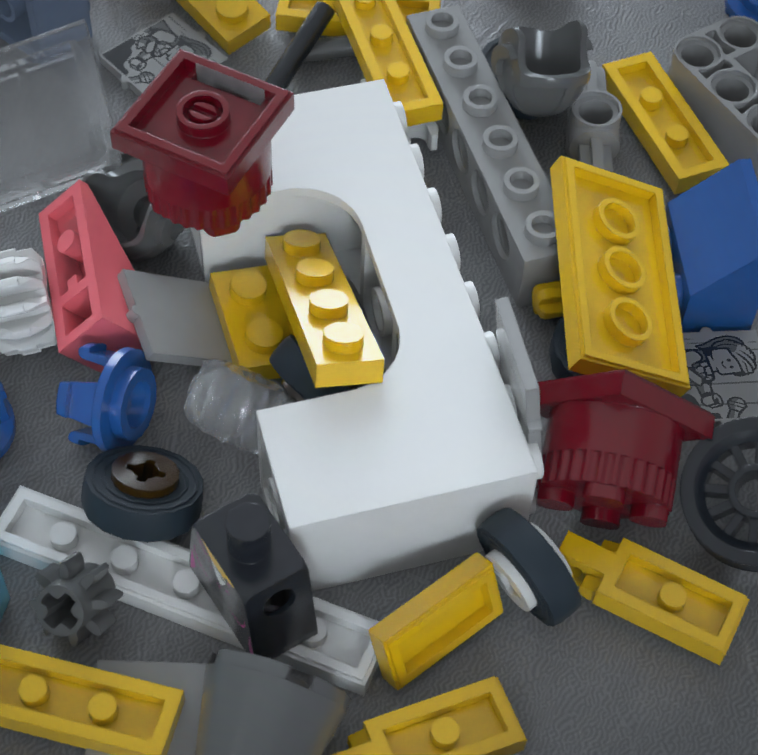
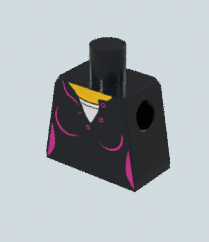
(245, 561)

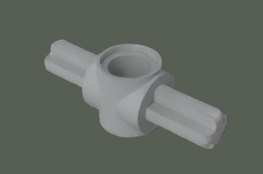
(594, 123)

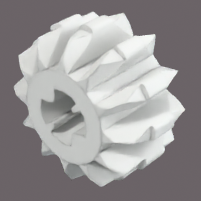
(24, 303)

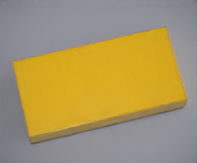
(436, 621)

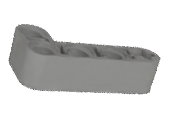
(717, 80)

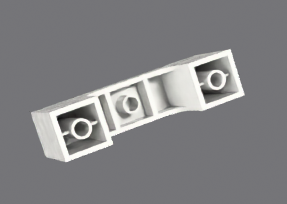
(437, 448)

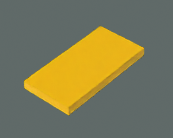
(617, 276)

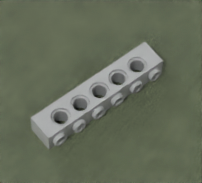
(489, 153)

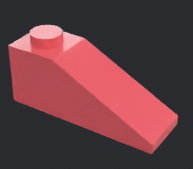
(83, 273)

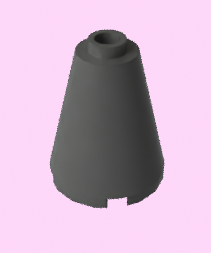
(263, 710)

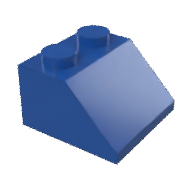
(717, 250)

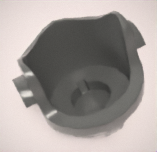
(542, 69)
(130, 213)

